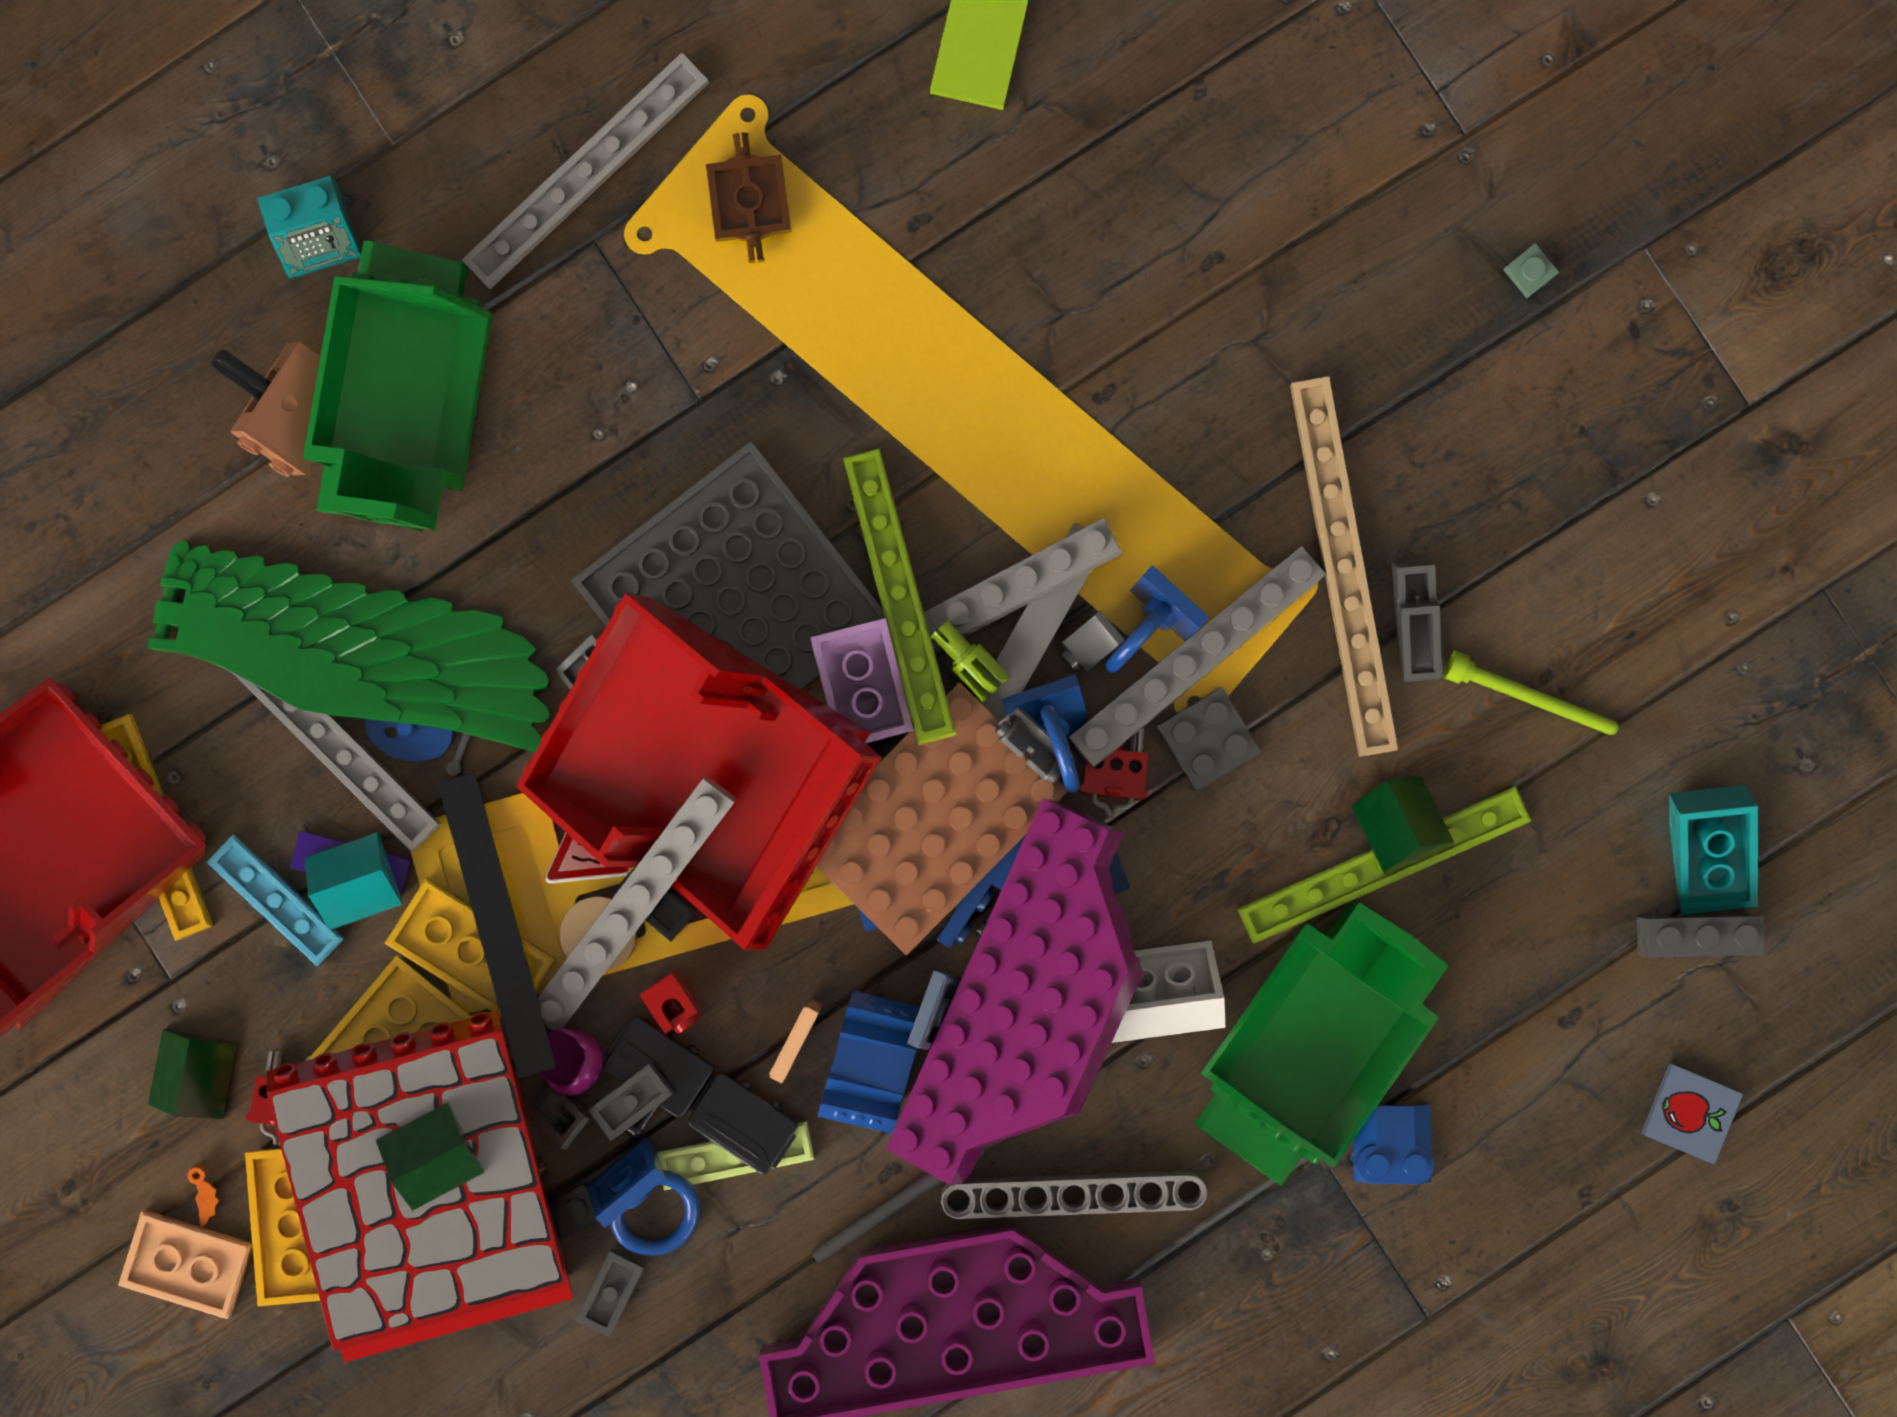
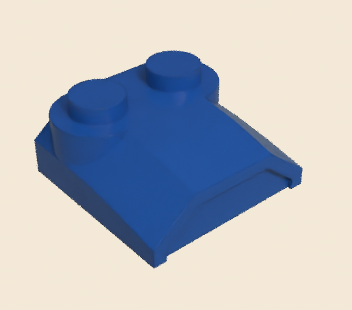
(1394, 1146)

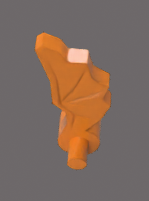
(206, 1196)

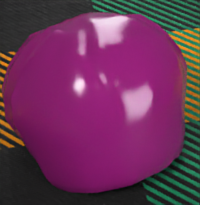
(577, 1061)

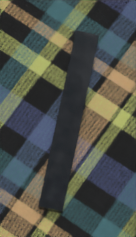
(497, 925)

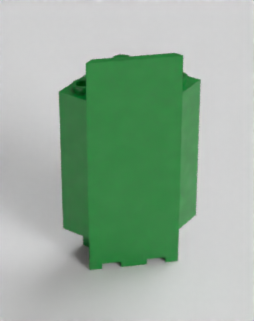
(397, 387)
(1321, 1043)

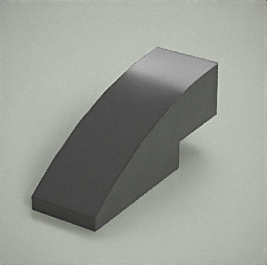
(1417, 619)

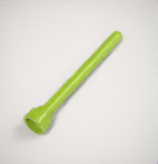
(1462, 669)

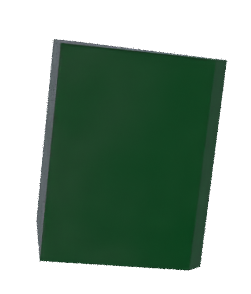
(1401, 822)
(193, 1075)
(428, 1156)

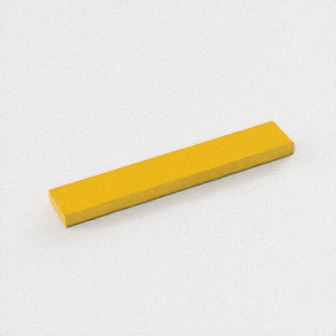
(183, 900)

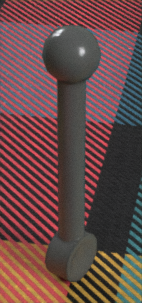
(455, 768)

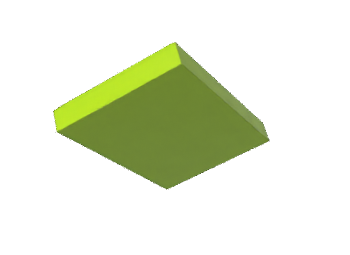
(979, 51)

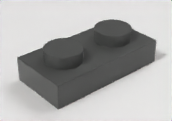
(631, 1101)
(610, 1293)

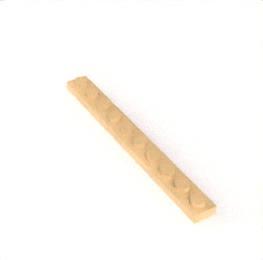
(1343, 566)

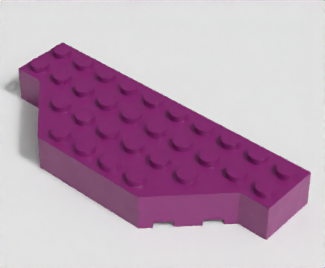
(1031, 1002)
(954, 1324)

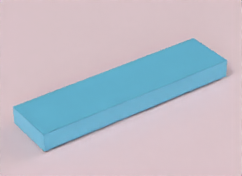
(275, 900)

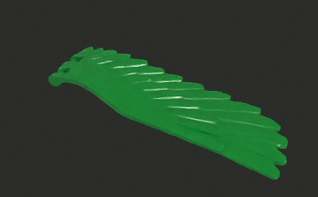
(351, 650)

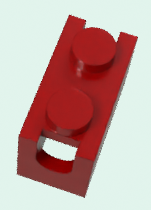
(673, 1002)

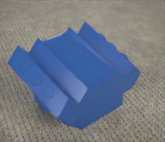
(870, 1063)

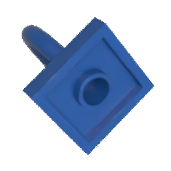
(1164, 608)
(1059, 711)
(628, 1185)

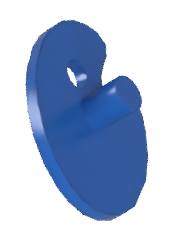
(412, 741)

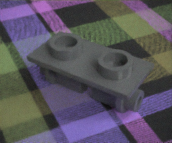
(1023, 733)

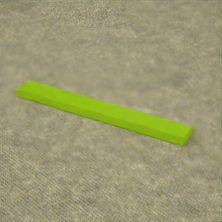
(899, 597)
(1363, 873)

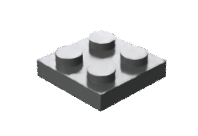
(1208, 739)

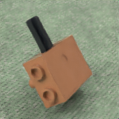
(279, 408)

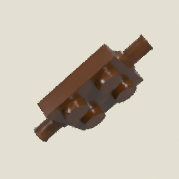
(748, 198)

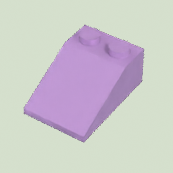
(863, 678)

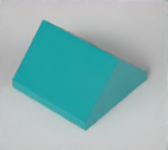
(352, 881)

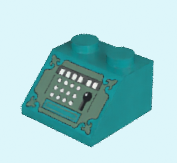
(310, 227)

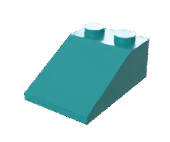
(1714, 848)

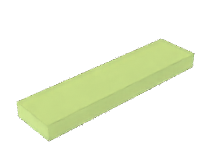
(710, 1162)

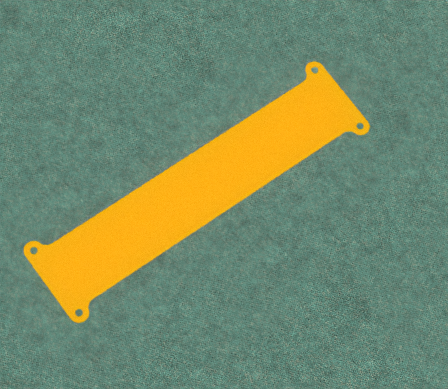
(956, 394)

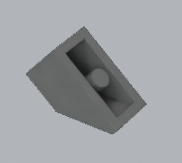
(1091, 643)

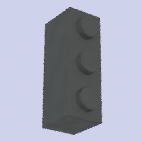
(1700, 935)

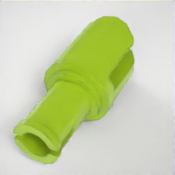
(971, 662)

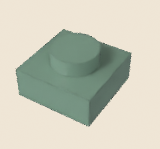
(1531, 270)

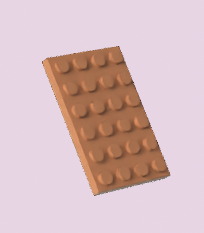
(934, 823)

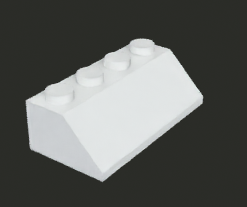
(1175, 993)

